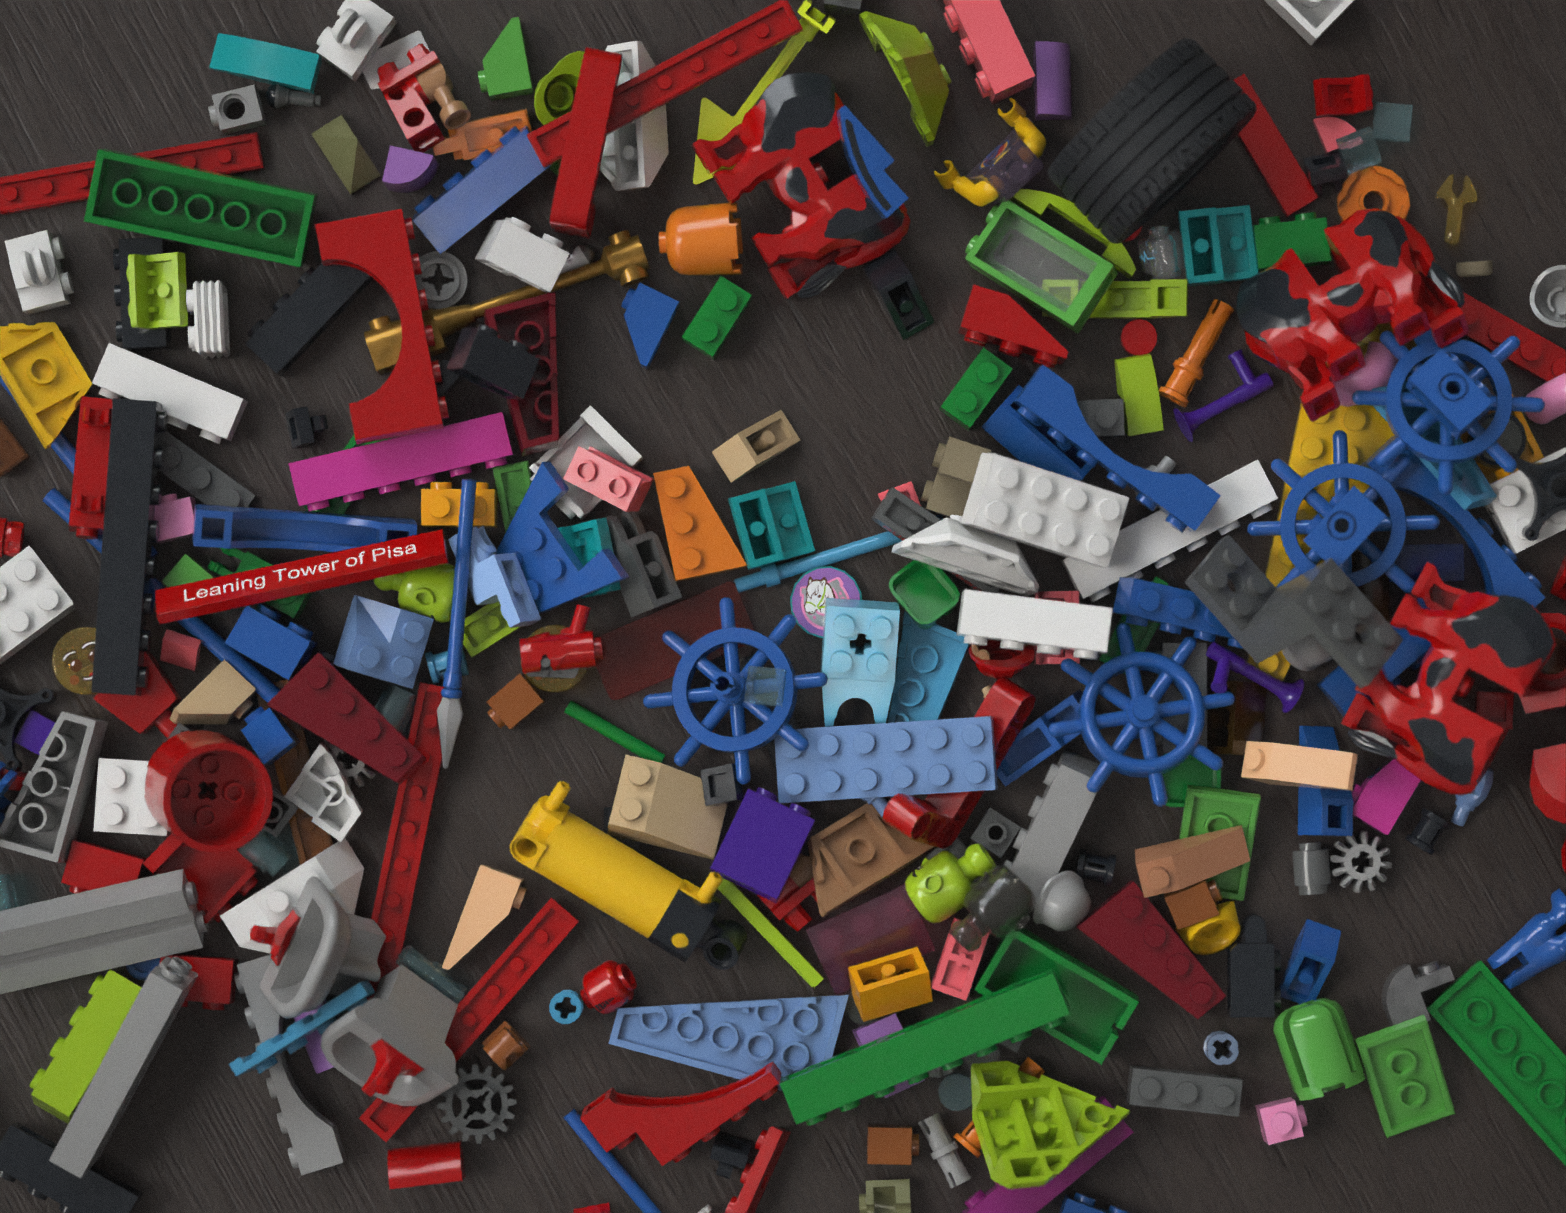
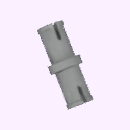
(944, 1150)

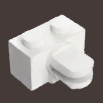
(355, 36)
(39, 271)

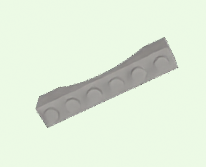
(312, 1135)

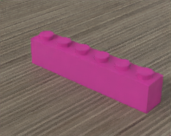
(399, 460)

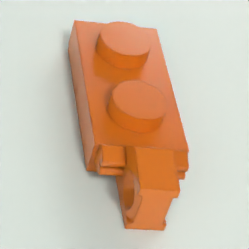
(481, 134)

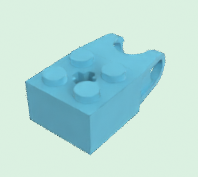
(859, 670)

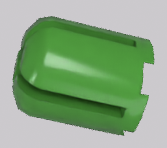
(1318, 1048)

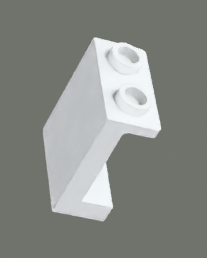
(586, 432)

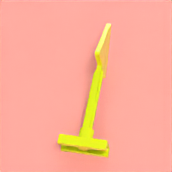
(717, 123)

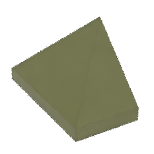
(346, 154)

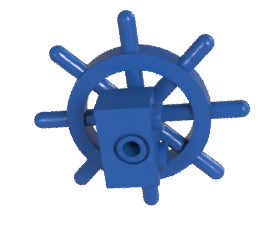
(1452, 399)
(1346, 518)

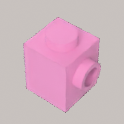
(175, 518)
(1281, 1120)

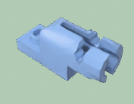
(499, 579)

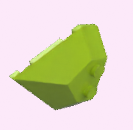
(915, 68)
(1033, 1124)

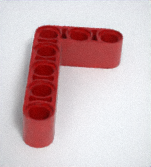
(584, 145)
(943, 815)

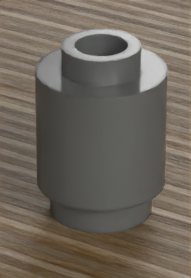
(1311, 868)

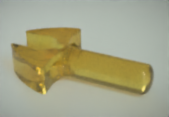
(1455, 206)

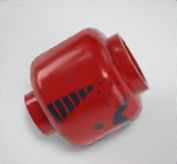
(608, 987)

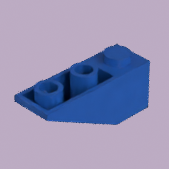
(1320, 809)

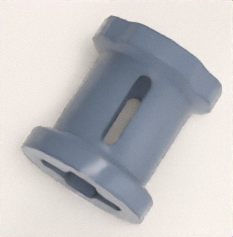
(1220, 1059)

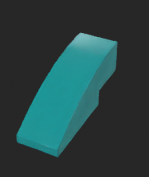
(266, 62)

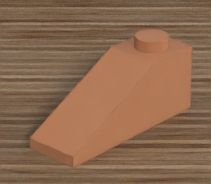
(1190, 860)

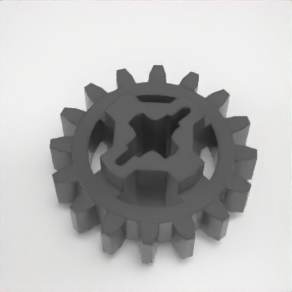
(490, 1115)

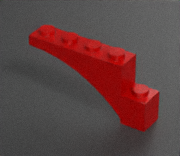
(675, 1122)

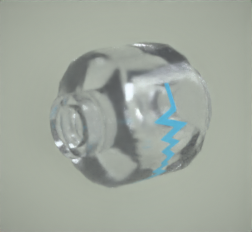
(1161, 253)

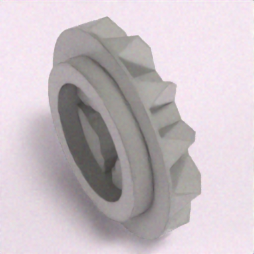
(452, 269)

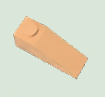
(1298, 766)
(487, 905)

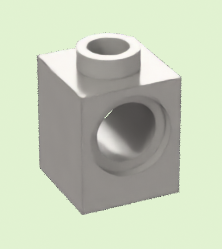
(253, 114)

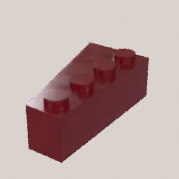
(534, 325)
(339, 713)
(1147, 944)

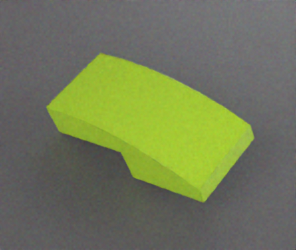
(1140, 394)

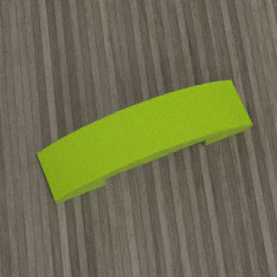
(1037, 202)
(1143, 300)

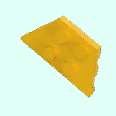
(42, 376)

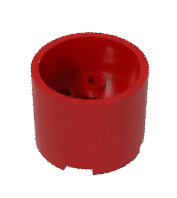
(236, 797)

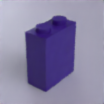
(763, 844)

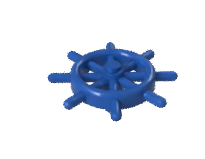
(730, 690)
(1141, 714)

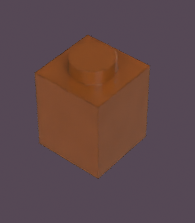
(514, 703)
(1194, 903)
(891, 1144)

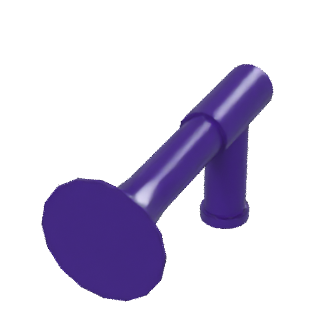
(1252, 386)
(1226, 660)

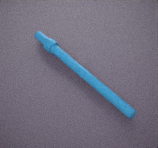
(771, 574)

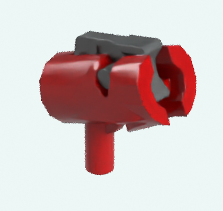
(562, 653)

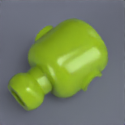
(423, 590)
(944, 880)

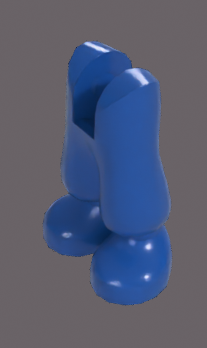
(1535, 944)

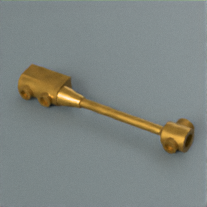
(620, 260)

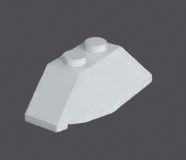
(639, 148)
(971, 554)
(335, 867)

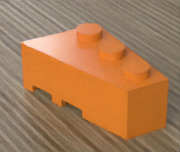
(693, 529)

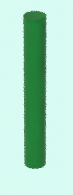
(613, 732)

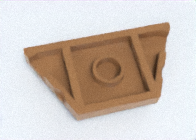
(858, 856)

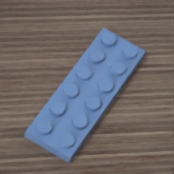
(888, 760)

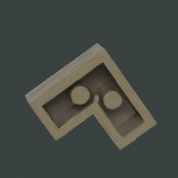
(955, 474)

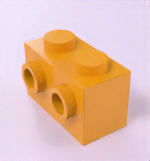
(442, 505)
(890, 984)

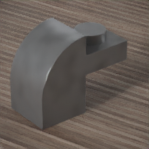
(1403, 990)

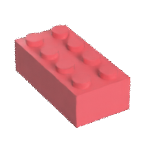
(990, 46)

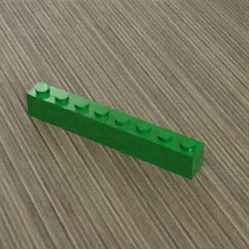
(924, 1047)

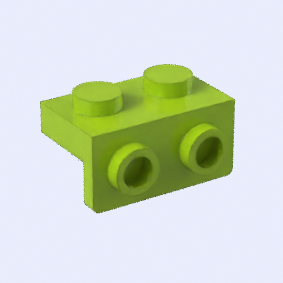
(157, 290)

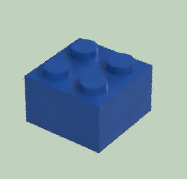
(271, 642)

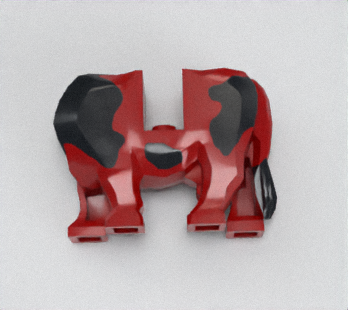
(828, 226)
(1382, 278)
(1424, 722)

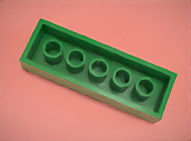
(200, 207)

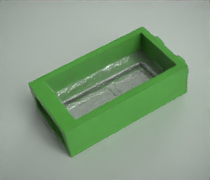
(1040, 265)

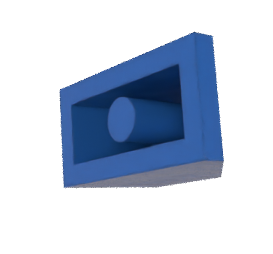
(648, 319)
(268, 735)
(1310, 962)

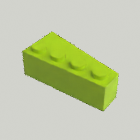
(82, 1052)

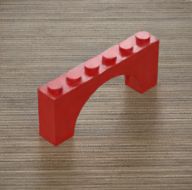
(381, 250)

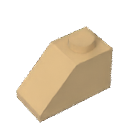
(755, 445)
(216, 698)

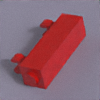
(91, 468)

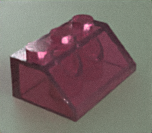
(868, 932)

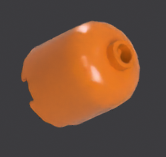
(703, 240)

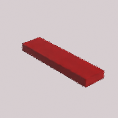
(1274, 157)

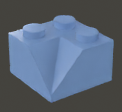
(383, 641)

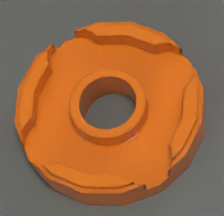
(1373, 180)

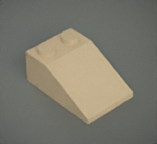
(664, 809)

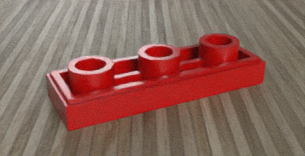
(757, 1175)

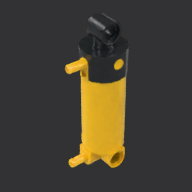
(625, 883)

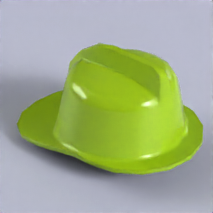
(557, 89)

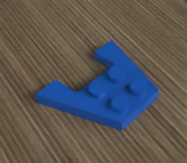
(544, 555)

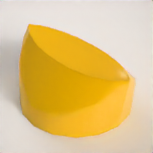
(1213, 933)

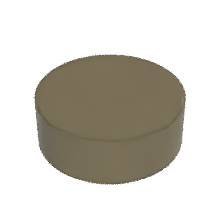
(1474, 268)

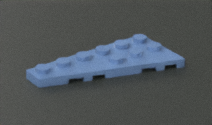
(735, 1035)

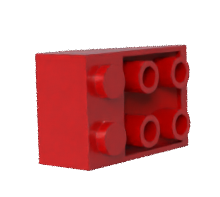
(1003, 322)

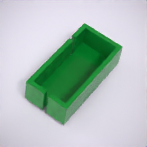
(1092, 997)

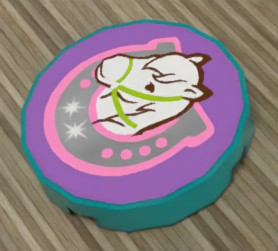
(811, 592)

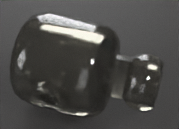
(996, 906)

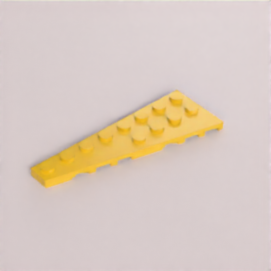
(1311, 450)

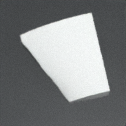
(325, 795)

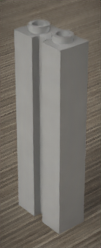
(99, 930)
(124, 1066)

